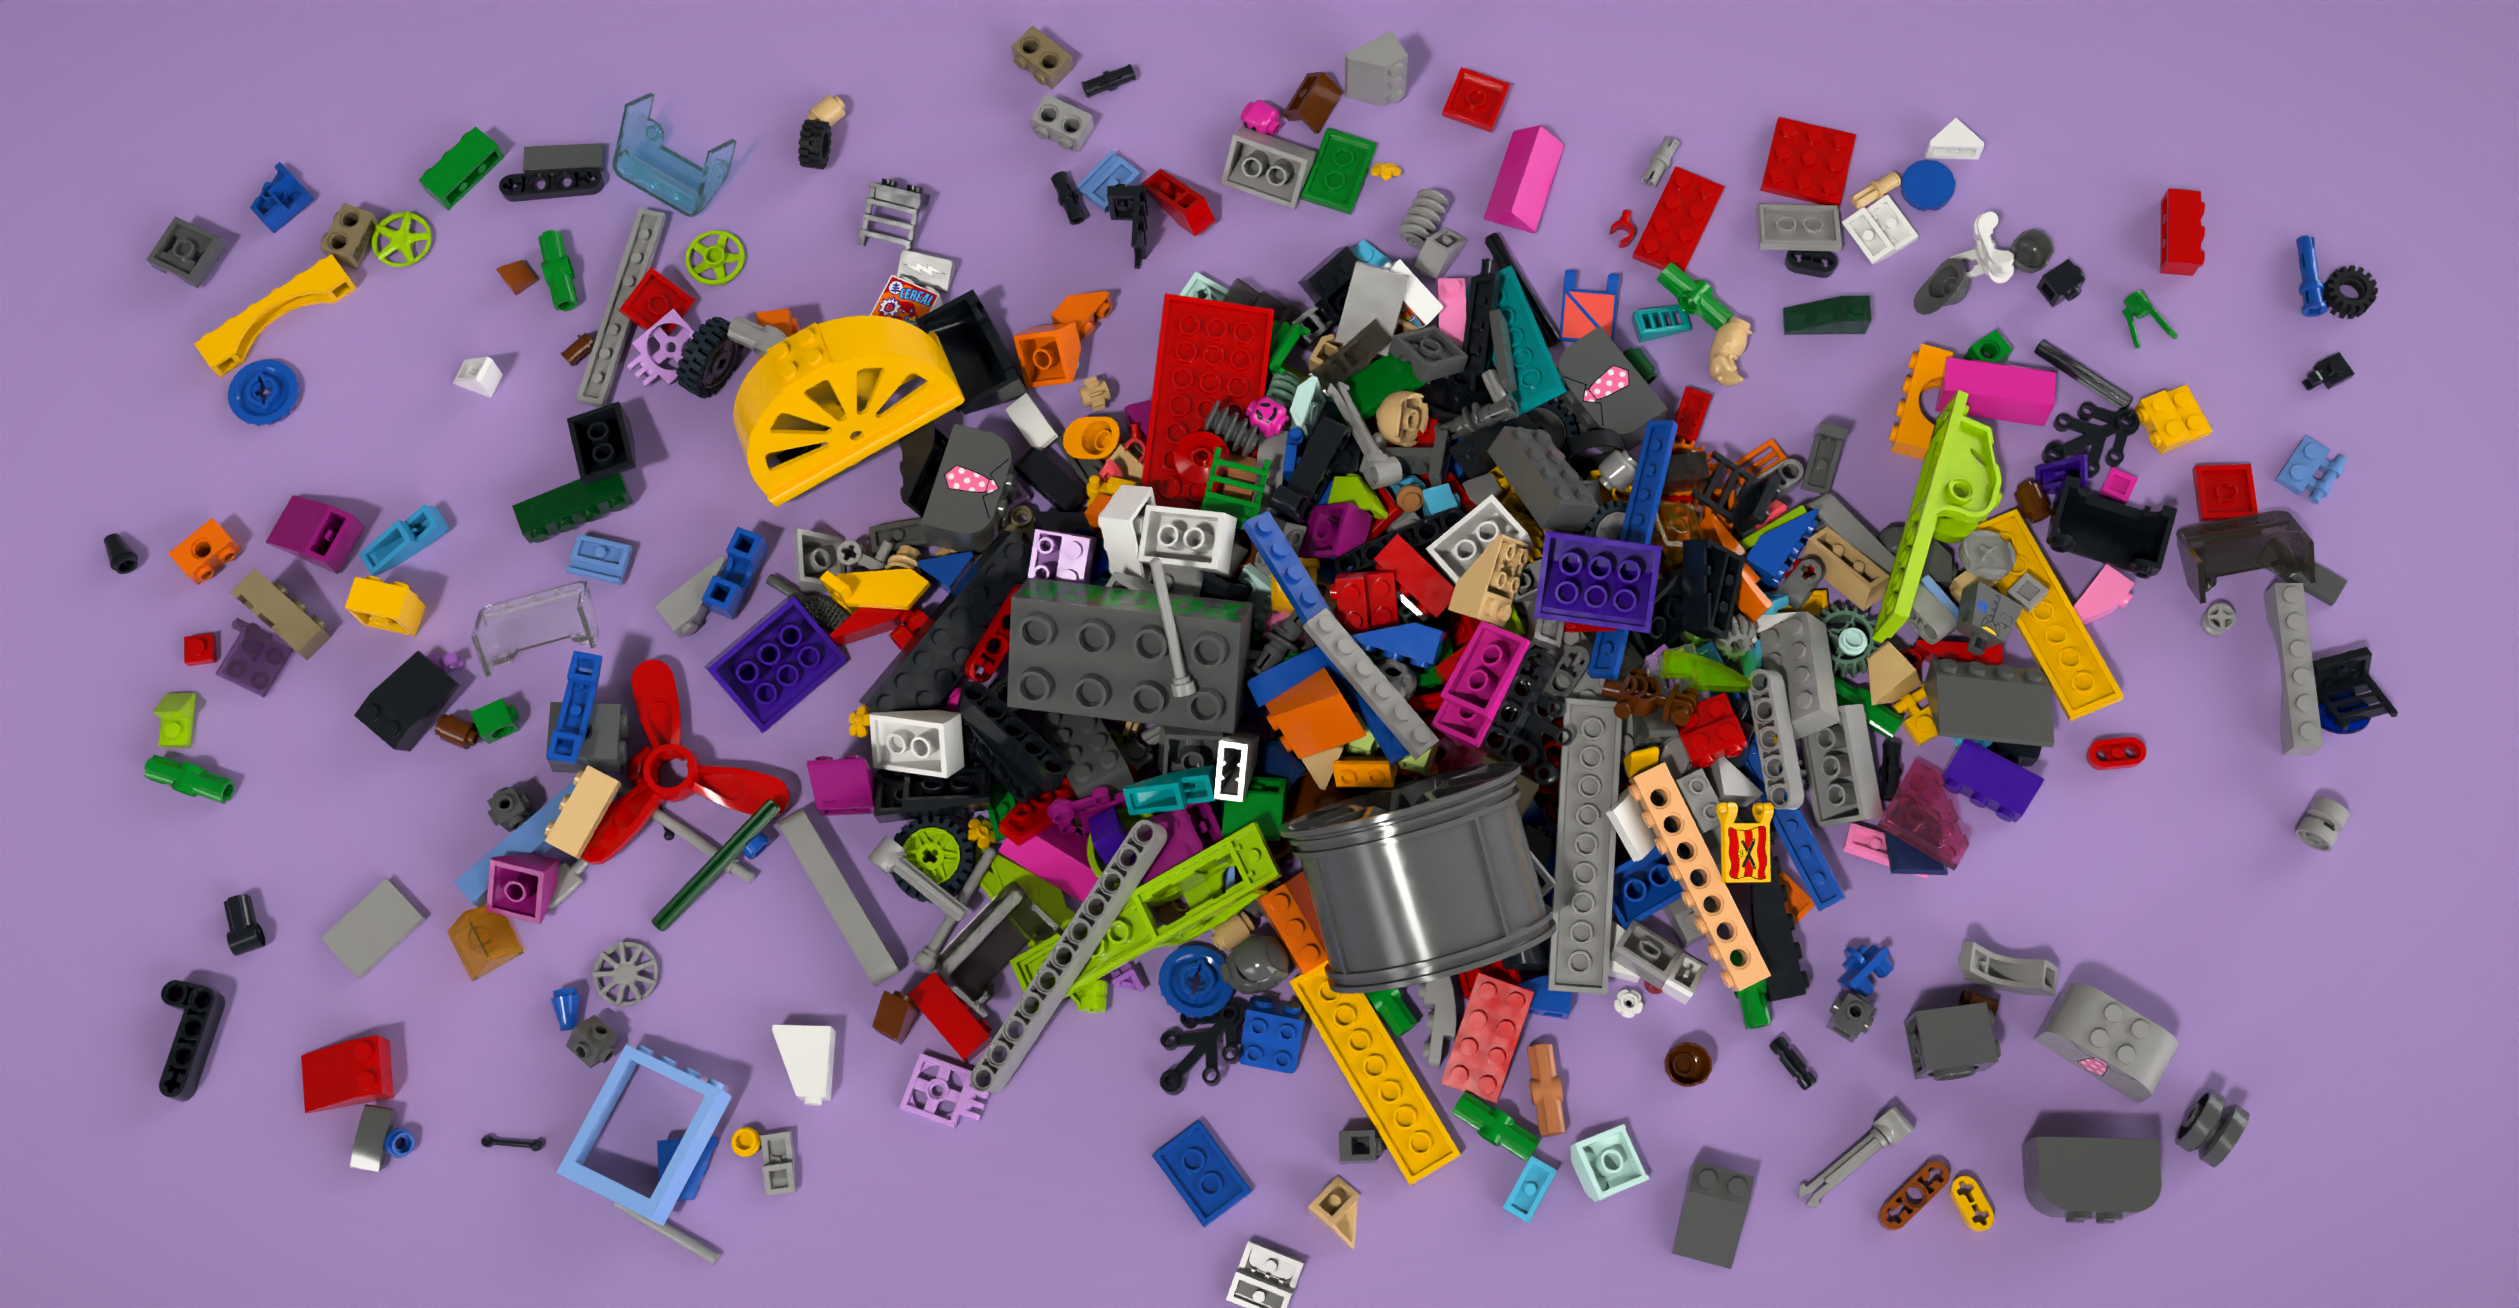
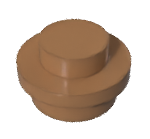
(1410, 498)

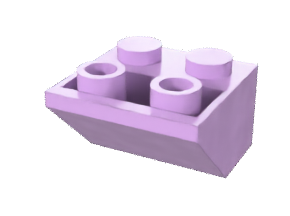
(1062, 556)

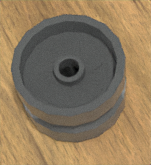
(2212, 1128)

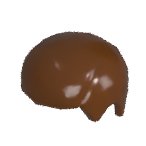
(1688, 1064)

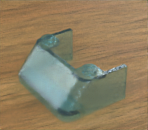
(661, 172)

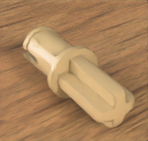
(1875, 190)

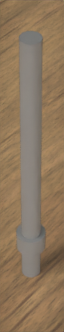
(695, 840)

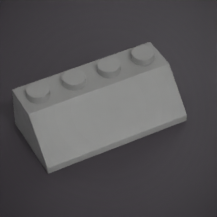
(1842, 770)

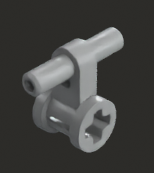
(862, 557)

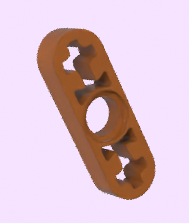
(1923, 1174)

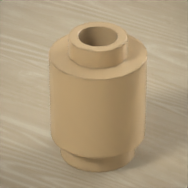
(828, 110)
(1232, 932)

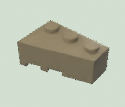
(281, 614)

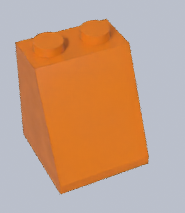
(1313, 716)

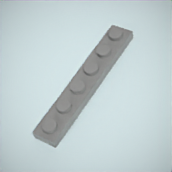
(1370, 683)

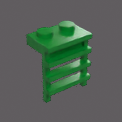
(1282, 341)
(1233, 506)

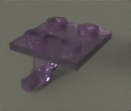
(253, 659)

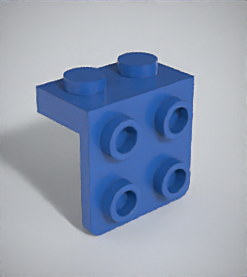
(1272, 1034)

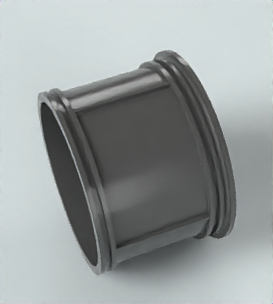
(1421, 879)

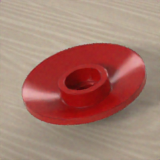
(1193, 466)

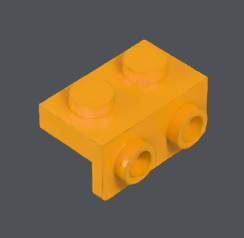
(1364, 771)

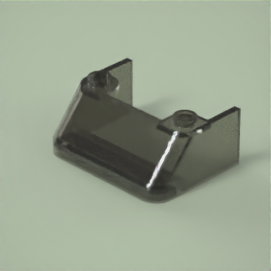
(2244, 546)
(991, 942)

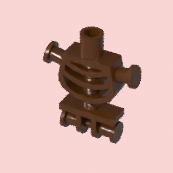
(1641, 697)

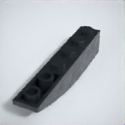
(1774, 936)

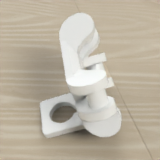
(1990, 261)

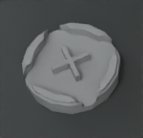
(1987, 555)

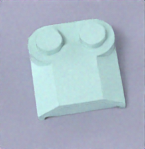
(1306, 407)
(1607, 1163)

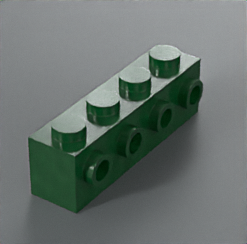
(569, 506)

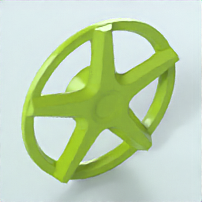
(401, 239)
(715, 258)

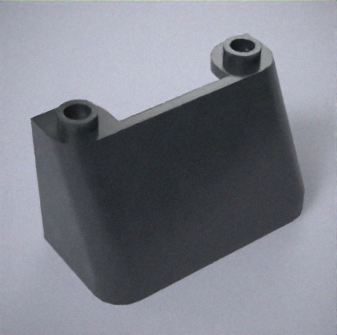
(974, 353)
(2109, 530)

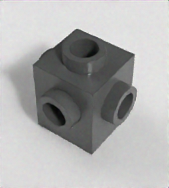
(509, 808)
(1847, 1025)
(592, 1041)

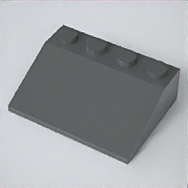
(1990, 702)

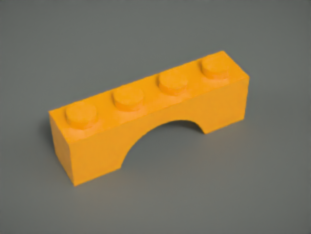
(1913, 430)

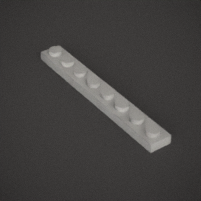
(614, 325)

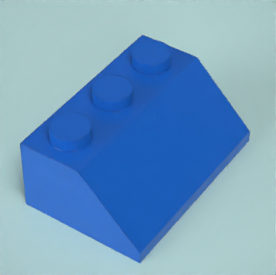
(1643, 887)

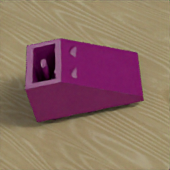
(316, 533)
(843, 785)
(1187, 834)

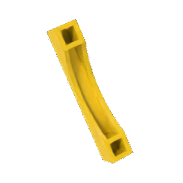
(229, 344)

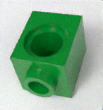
(1991, 344)
(496, 720)

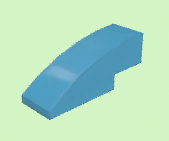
(404, 540)

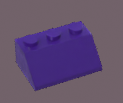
(1990, 780)

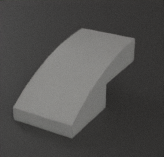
(778, 1163)

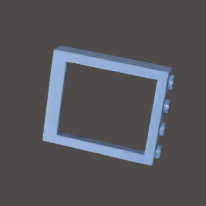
(686, 1155)

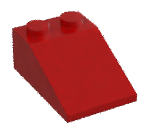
(347, 1074)

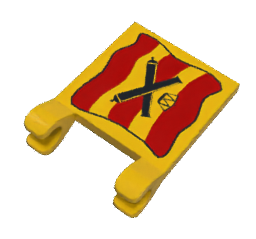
(1745, 845)

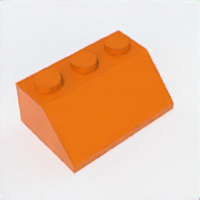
(1295, 922)

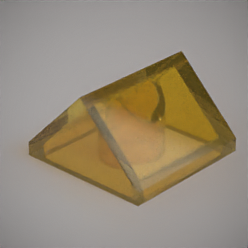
(1672, 525)
(484, 941)

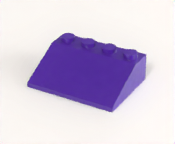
(1598, 581)
(776, 663)

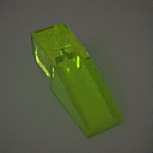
(1701, 672)

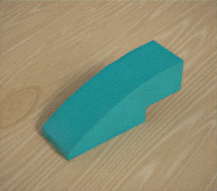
(1171, 791)

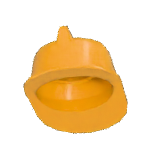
(1092, 438)

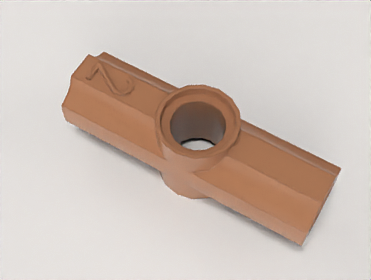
(1546, 1090)

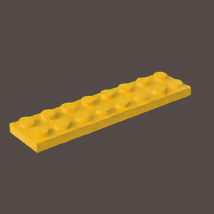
(2054, 629)
(1377, 1076)

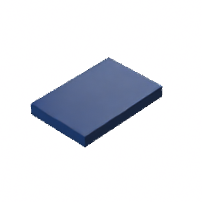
(1201, 1173)

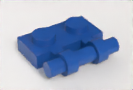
(1292, 450)

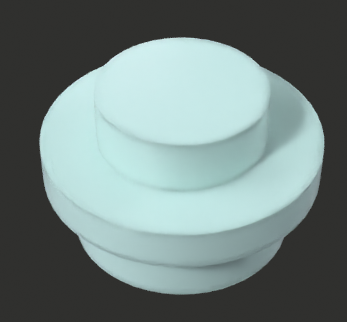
(1852, 641)

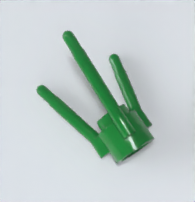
(2139, 306)

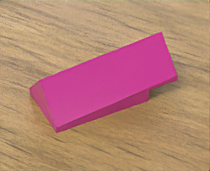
(1524, 179)
(1999, 390)
(1479, 684)
(1056, 859)

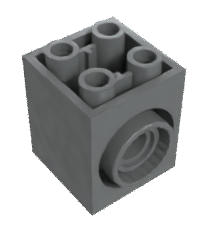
(604, 740)
(1186, 748)
(1952, 1041)

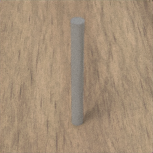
(676, 1236)

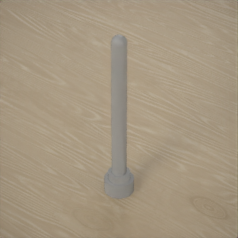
(1182, 684)
(927, 957)

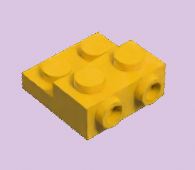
(2172, 419)

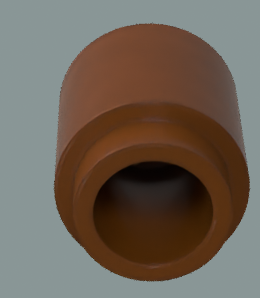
(2032, 502)
(457, 731)

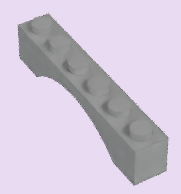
(2300, 712)

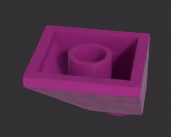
(1334, 530)
(521, 885)

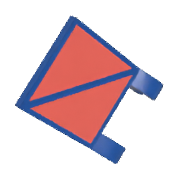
(1586, 309)

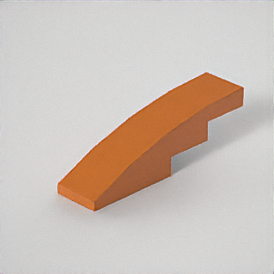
(1749, 597)

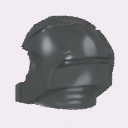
(1258, 959)

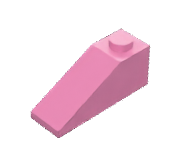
(1452, 317)
(2104, 595)

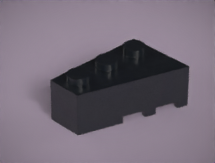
(1709, 587)

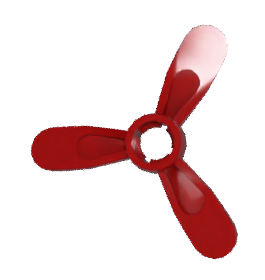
(661, 719)

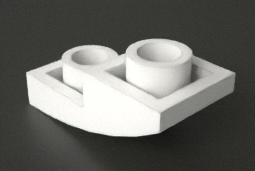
(1032, 422)

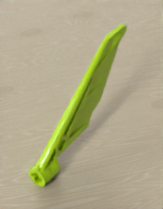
(1089, 998)

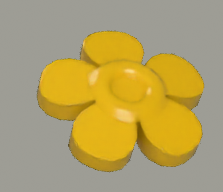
(1385, 170)
(860, 722)
(981, 832)

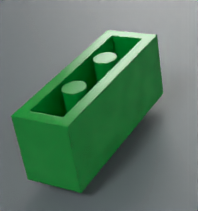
(461, 168)

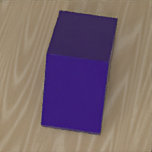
(2053, 473)
(1107, 834)

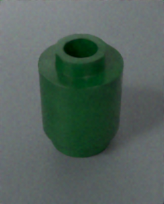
(1641, 364)

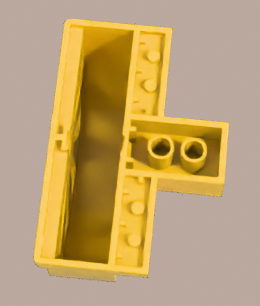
(821, 381)

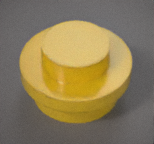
(746, 1142)

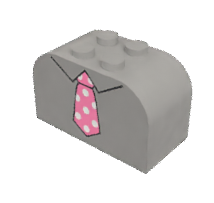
(2107, 1040)

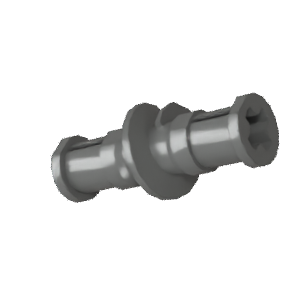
(1479, 417)
(1279, 643)

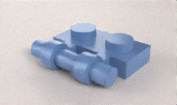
(2303, 464)

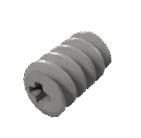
(1422, 217)

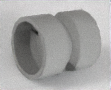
(2322, 824)

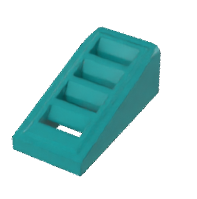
(1646, 334)

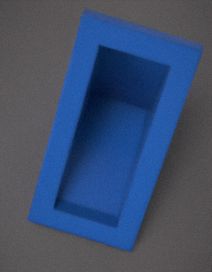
(947, 570)

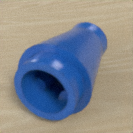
(566, 1007)

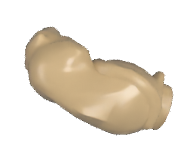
(1725, 349)

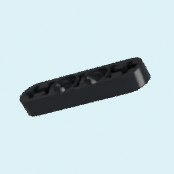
(551, 187)

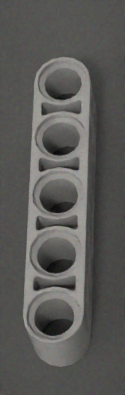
(1785, 749)

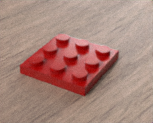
(1808, 162)

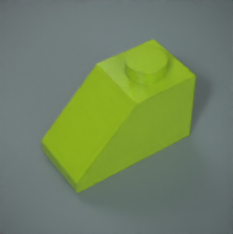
(1358, 493)

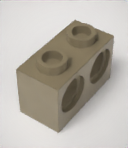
(1045, 54)
(355, 237)

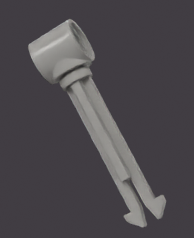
(1379, 468)
(1887, 1130)

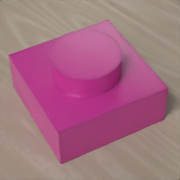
(2118, 486)

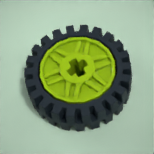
(946, 843)

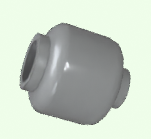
(1618, 470)

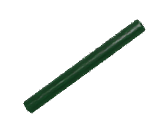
(715, 865)

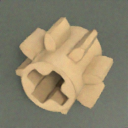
(1094, 393)

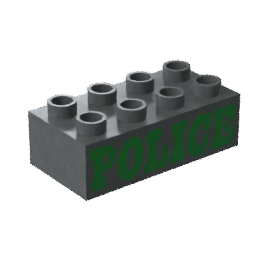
(1110, 659)

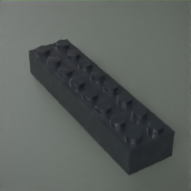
(943, 644)

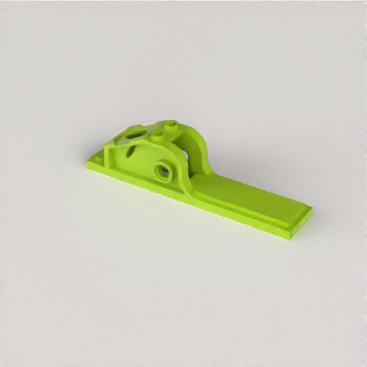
(1949, 486)
(1200, 883)

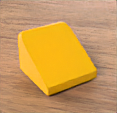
(1641, 761)

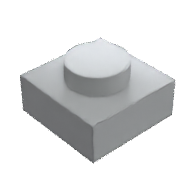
(2027, 592)

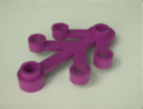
(1063, 810)

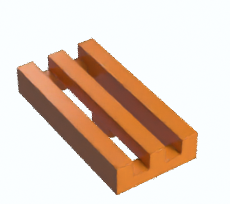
(1756, 452)

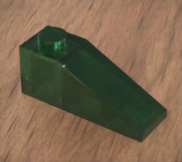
(1828, 316)

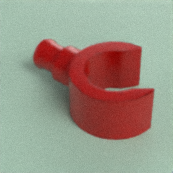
(1624, 224)
(1136, 437)

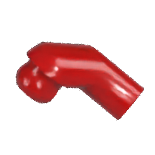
(635, 766)

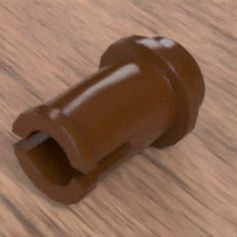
(578, 349)
(1970, 997)

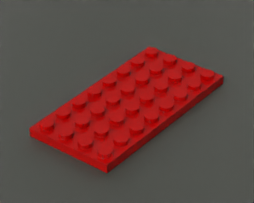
(1202, 357)

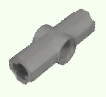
(754, 335)

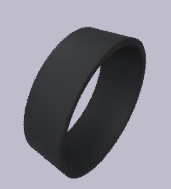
(1587, 440)

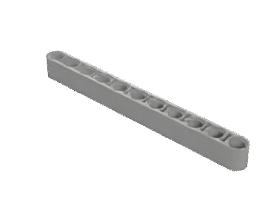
(1056, 963)

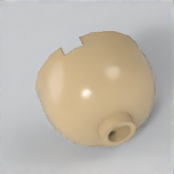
(1402, 417)

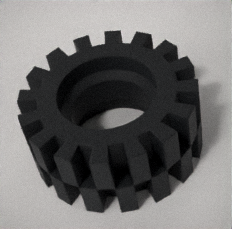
(814, 144)
(2356, 280)

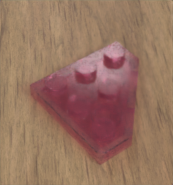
(1925, 817)

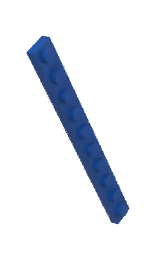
(1637, 527)
(1307, 603)
(1789, 823)

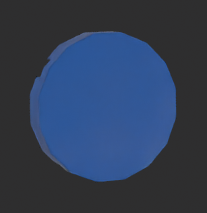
(1927, 185)

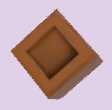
(517, 276)

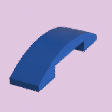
(1286, 675)
(575, 708)

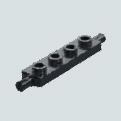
(1478, 334)

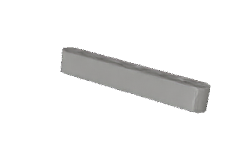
(1928, 615)
(838, 897)

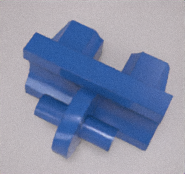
(1861, 964)

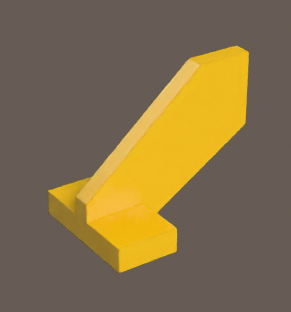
(875, 589)

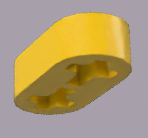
(1977, 1199)

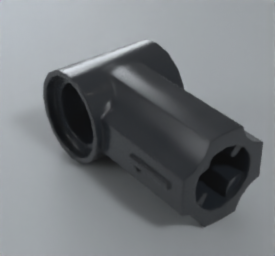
(244, 931)

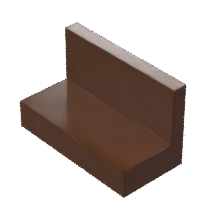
(1313, 101)

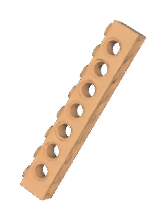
(1753, 966)

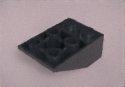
(1331, 280)
(920, 464)

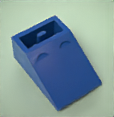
(1780, 549)
(1411, 640)

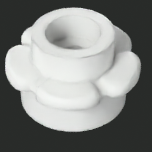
(1625, 1010)

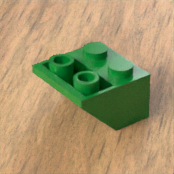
(1263, 805)

